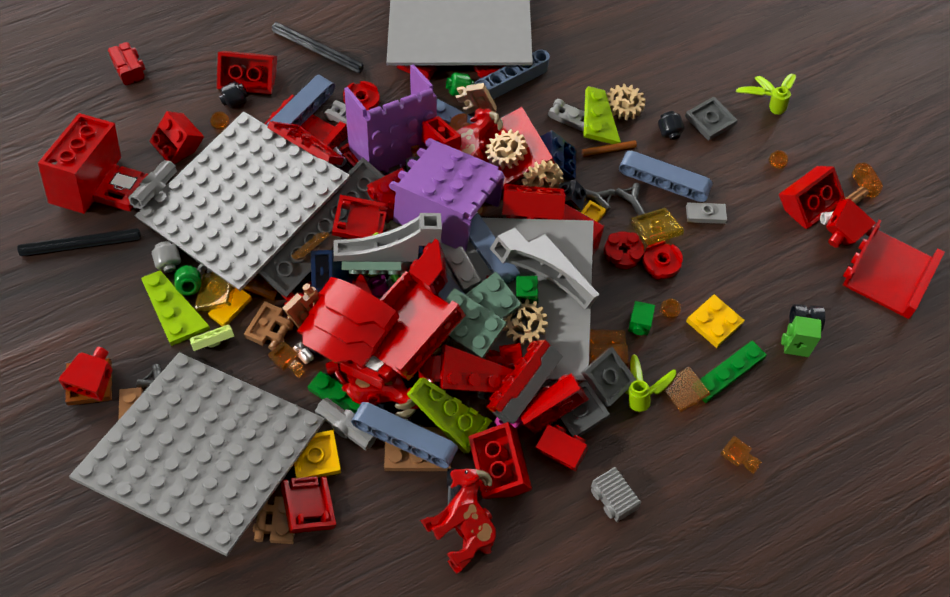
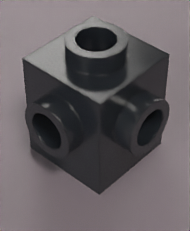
(574, 194)

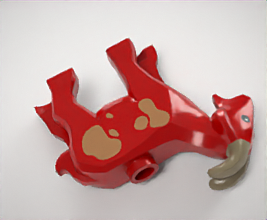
(472, 135)
(394, 391)
(467, 517)

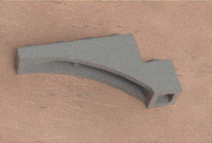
(394, 245)
(546, 260)

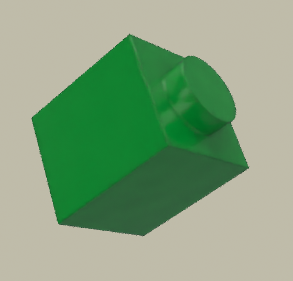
(527, 289)
(641, 318)

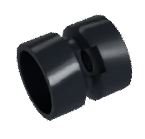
(814, 312)

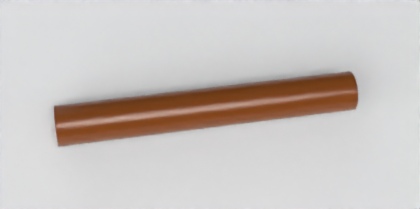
(608, 148)

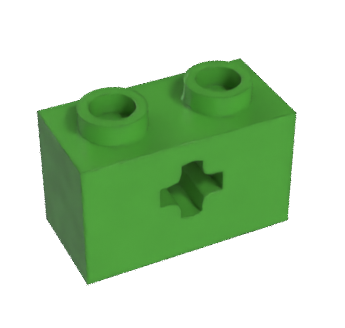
(801, 336)

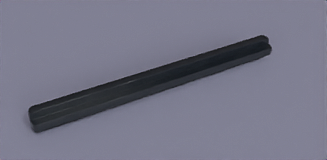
(317, 47)
(79, 242)

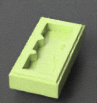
(211, 338)

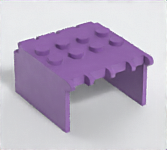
(388, 134)
(447, 184)

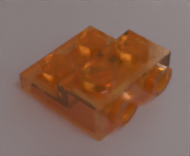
(603, 339)

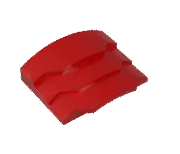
(347, 323)

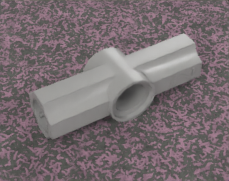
(152, 184)
(341, 423)

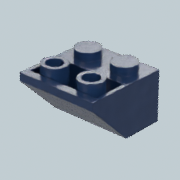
(562, 153)
(324, 267)

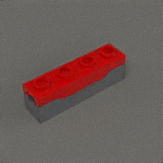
(524, 381)

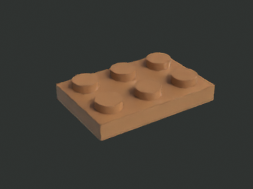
(401, 460)

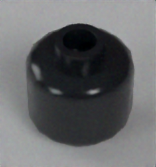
(233, 94)
(671, 125)

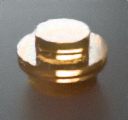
(219, 120)
(778, 159)
(670, 308)

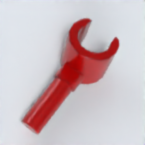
(334, 368)

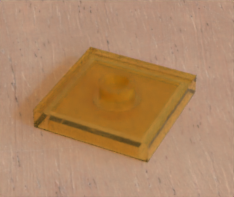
(656, 226)
(213, 293)

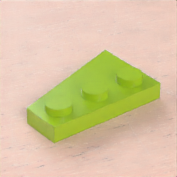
(598, 117)

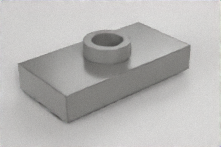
(706, 213)

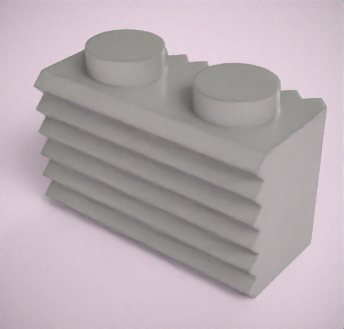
(462, 269)
(615, 495)

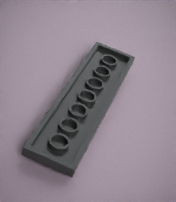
(287, 273)

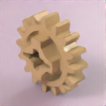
(625, 101)
(506, 149)
(543, 175)
(532, 319)

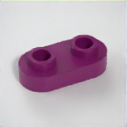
(378, 285)

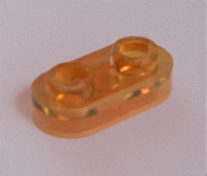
(865, 177)

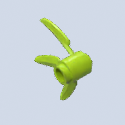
(779, 96)
(639, 391)

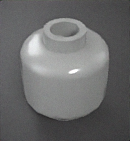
(166, 256)

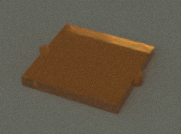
(311, 244)
(686, 389)

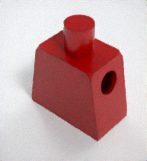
(848, 223)
(88, 374)

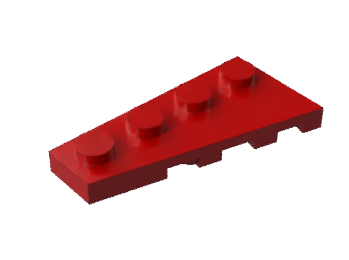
(306, 141)
(470, 372)

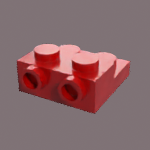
(380, 191)

